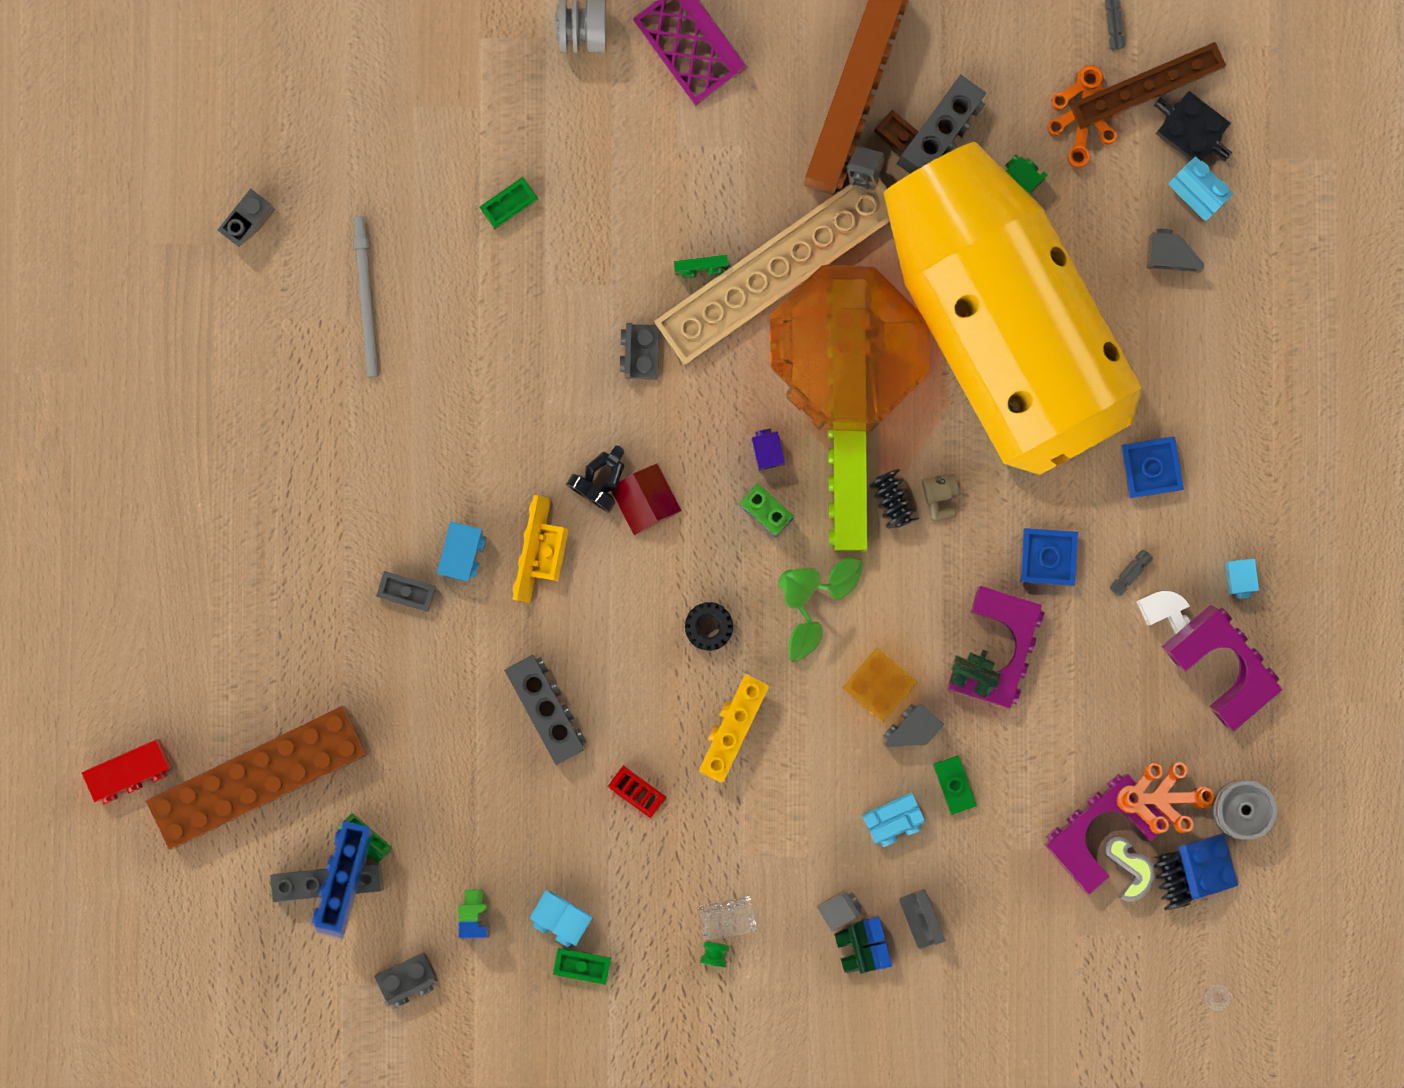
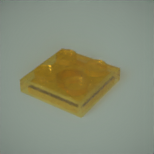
(879, 684)

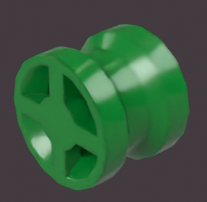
(714, 954)

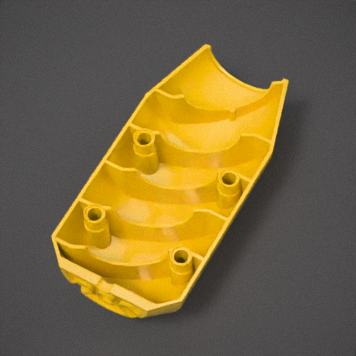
(1026, 317)

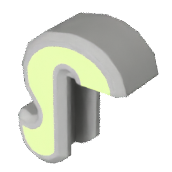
(1136, 864)

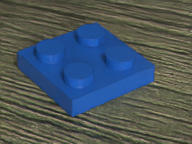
(1152, 467)
(1049, 557)
(1208, 866)

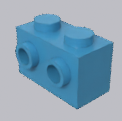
(461, 552)

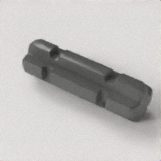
(1114, 24)
(1131, 572)

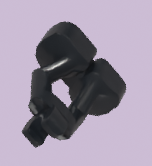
(585, 487)

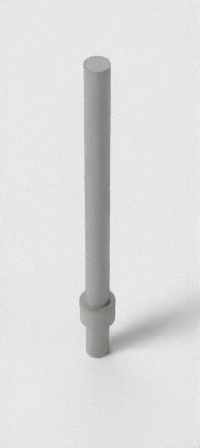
(361, 244)

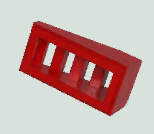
(613, 785)

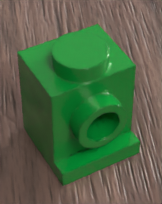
(1025, 173)

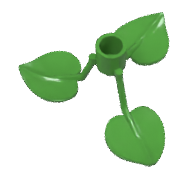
(801, 584)

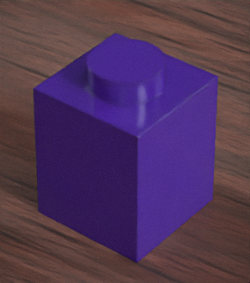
(767, 449)

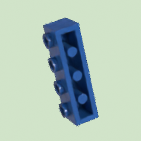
(343, 879)

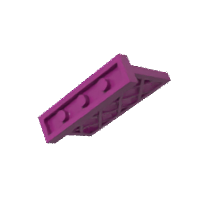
(712, 35)

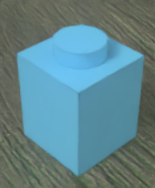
(1241, 578)

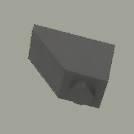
(1171, 253)

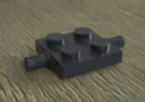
(1193, 127)

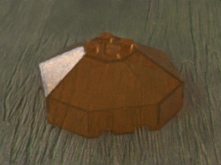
(848, 347)

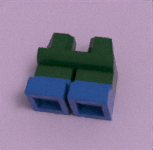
(868, 957)

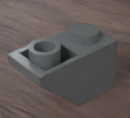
(865, 168)
(246, 218)
(916, 728)
(839, 909)

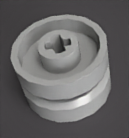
(1259, 816)

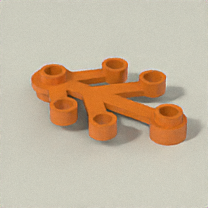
(1067, 118)
(1162, 799)

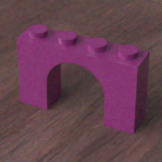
(1021, 619)
(1254, 683)
(1069, 843)

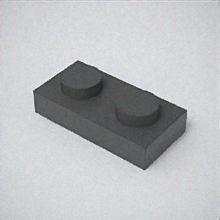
(406, 591)

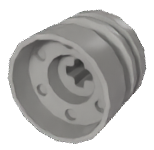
(581, 24)

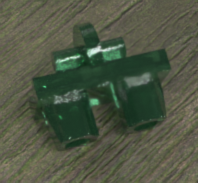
(976, 668)

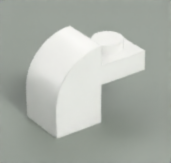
(1164, 605)

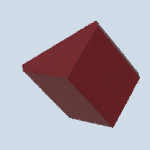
(645, 499)

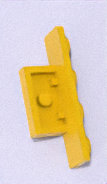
(541, 550)
(734, 727)

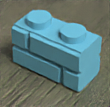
(1200, 188)
(893, 819)

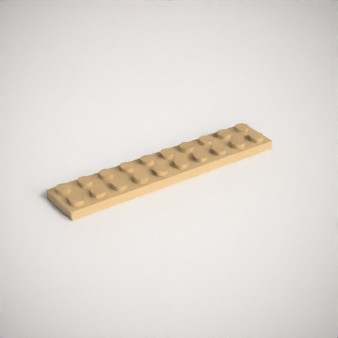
(773, 270)

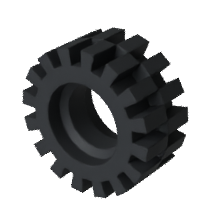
(714, 610)

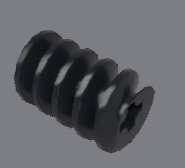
(893, 500)
(1174, 880)

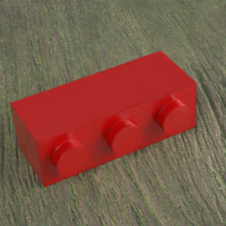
(127, 772)

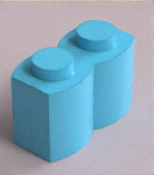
(561, 918)

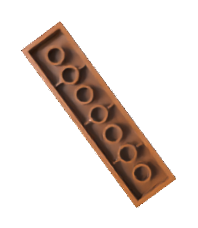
(853, 94)
(256, 777)

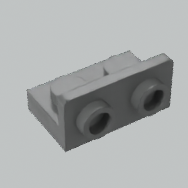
(640, 351)
(921, 919)
(406, 979)

